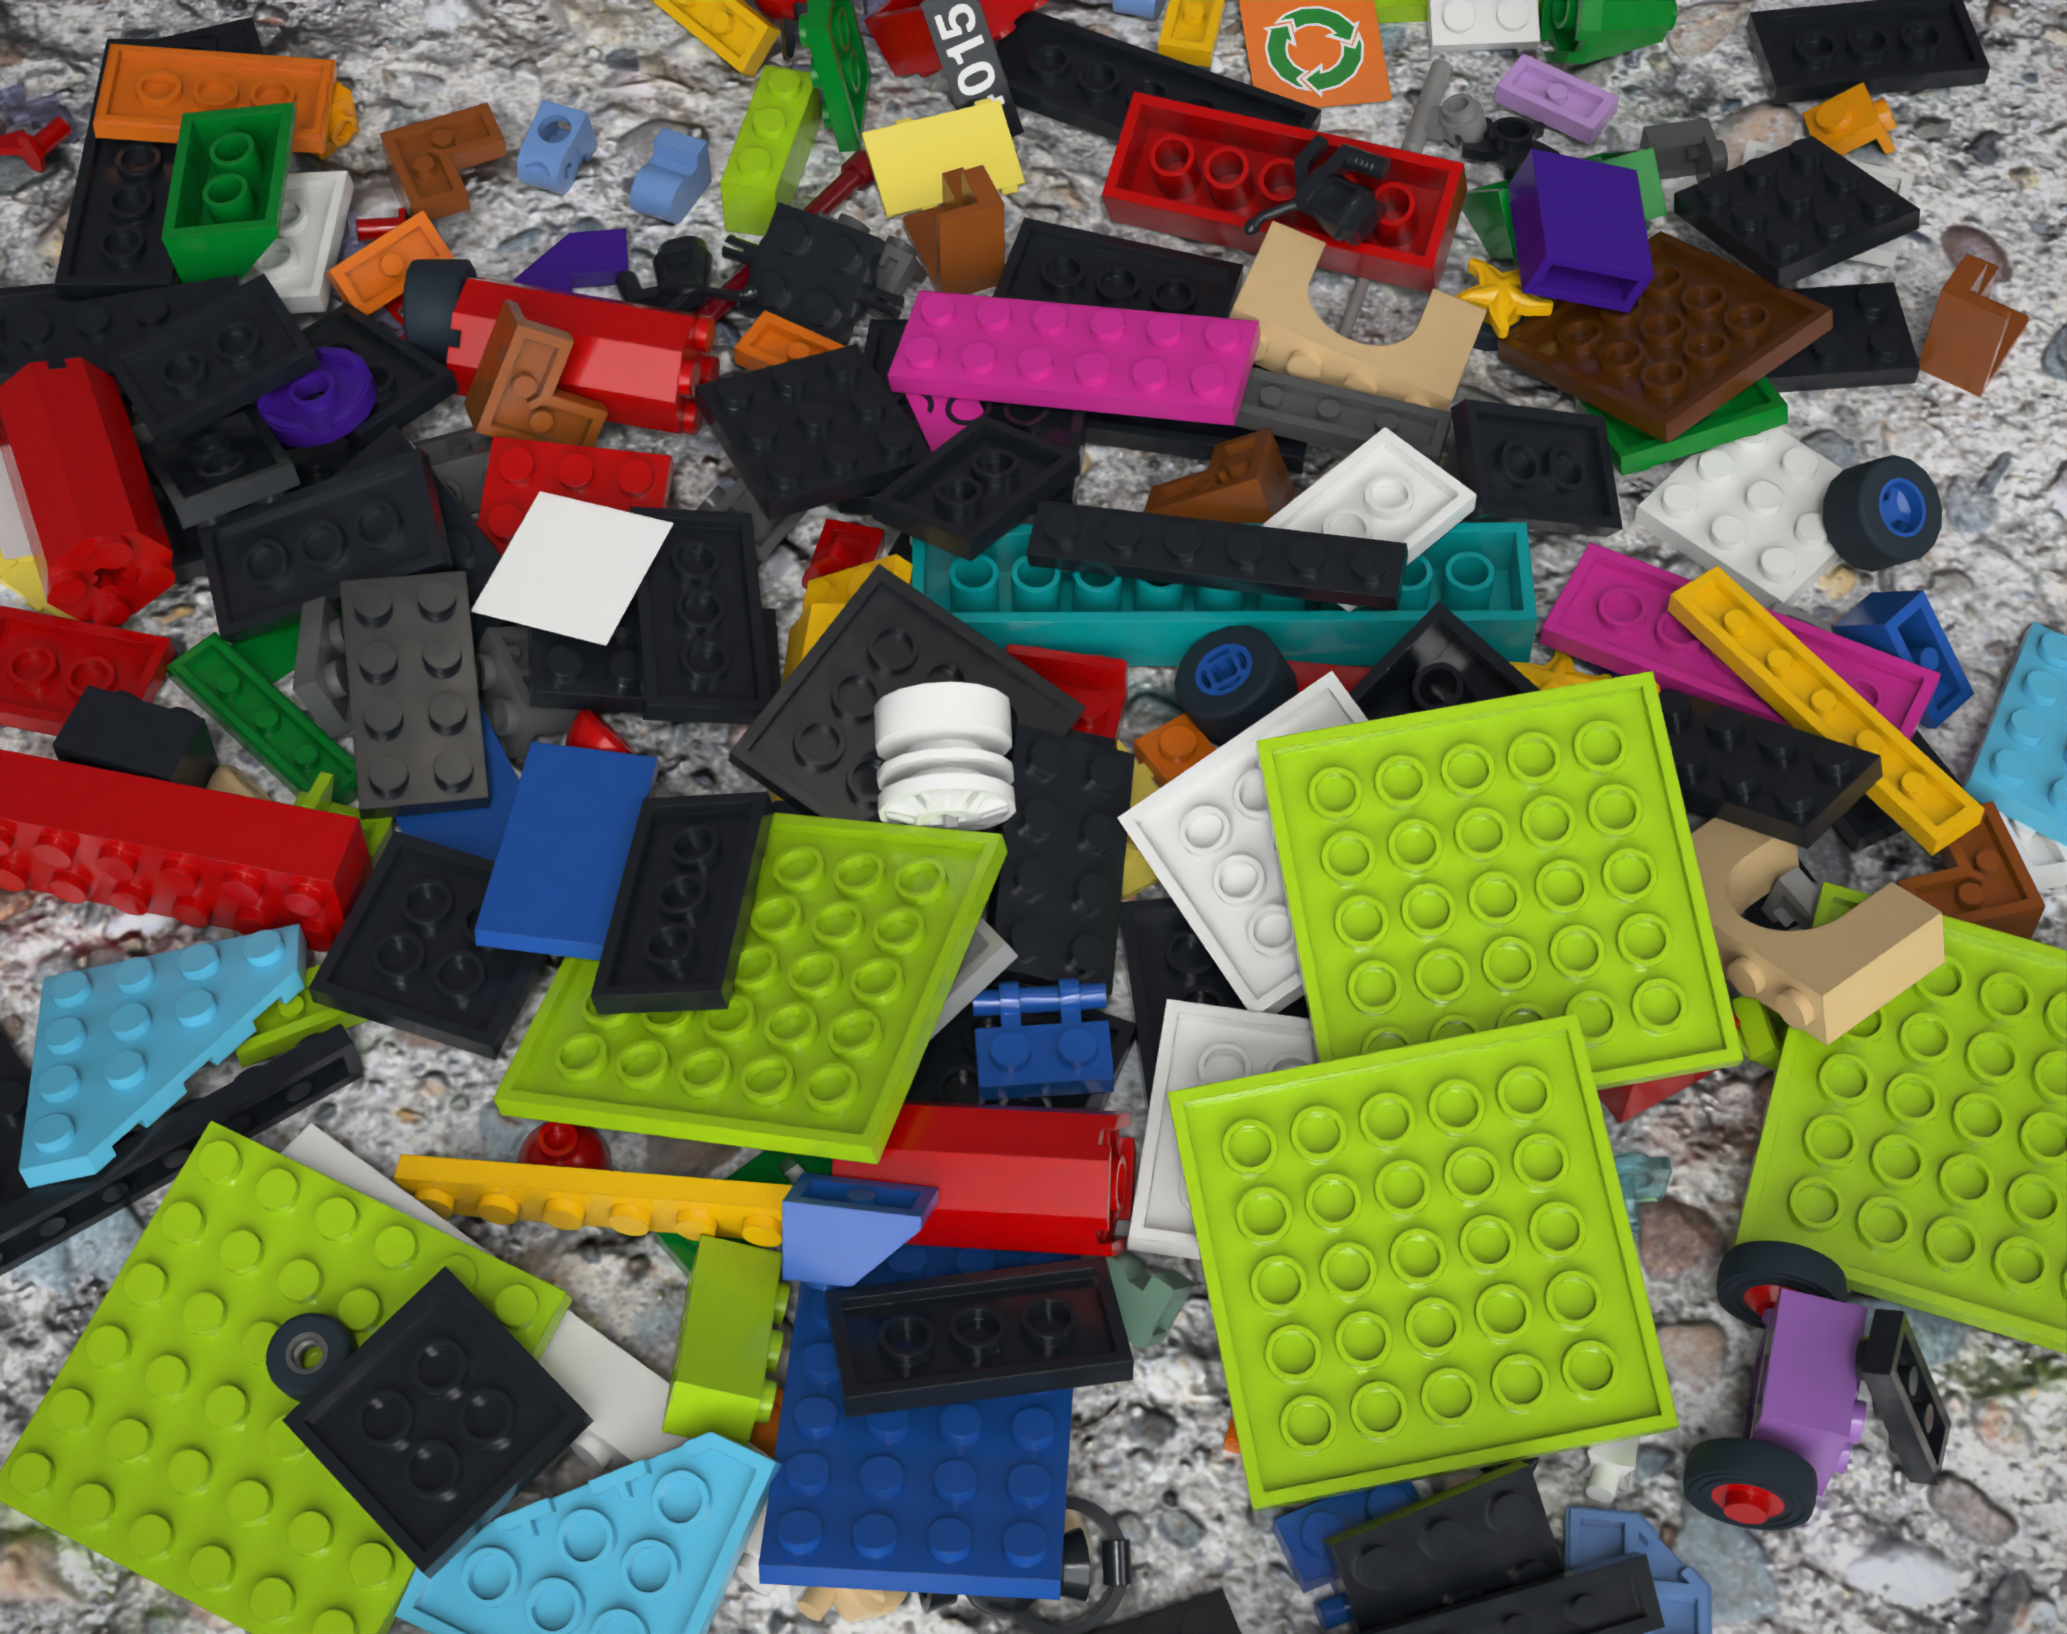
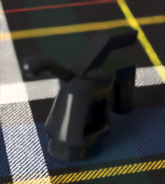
(1337, 204)
(681, 277)

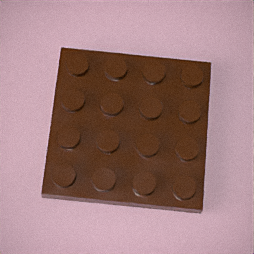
(1681, 349)

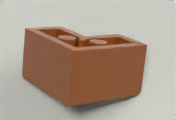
(427, 154)
(964, 237)
(1969, 330)
(517, 385)
(1240, 486)
(1983, 880)

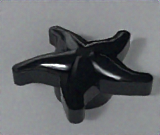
(1507, 143)

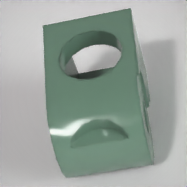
(1146, 1301)

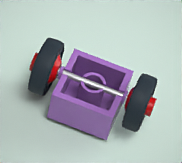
(1801, 1390)

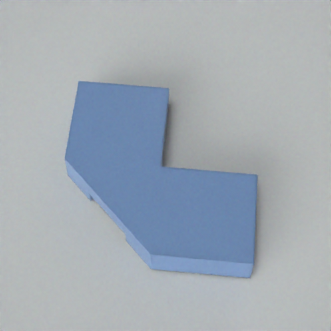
(1603, 1534)

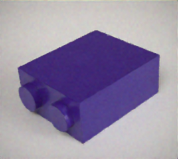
(1580, 231)

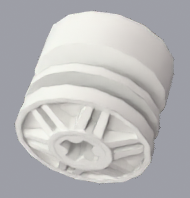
(945, 756)

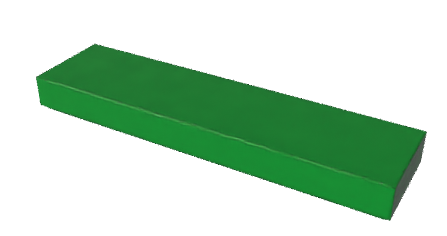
(262, 719)

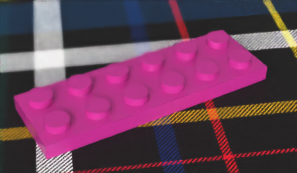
(1076, 357)
(1620, 621)

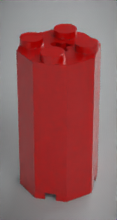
(623, 352)
(83, 492)
(1012, 1175)

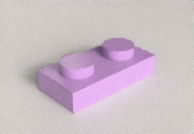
(1556, 99)

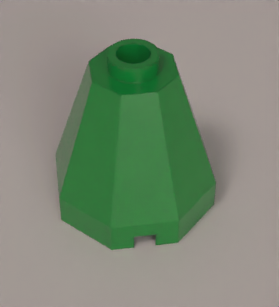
(1602, 28)

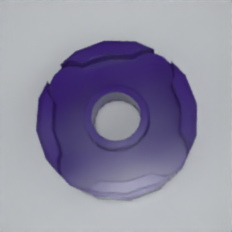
(336, 413)

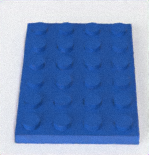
(917, 1495)

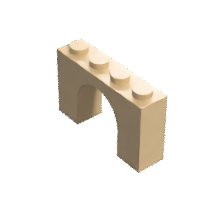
(1300, 345)
(1819, 975)

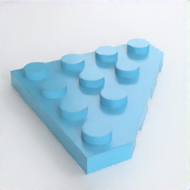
(2025, 741)
(133, 1031)
(611, 1557)

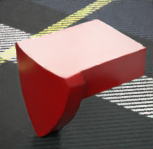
(843, 547)

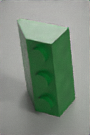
(227, 189)
(1490, 209)

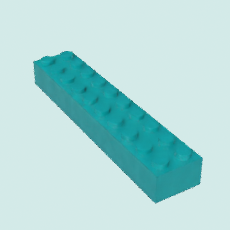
(1473, 570)

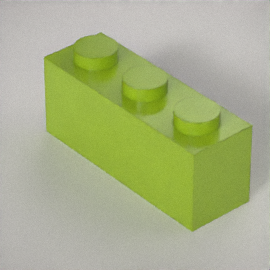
(770, 149)
(727, 1342)

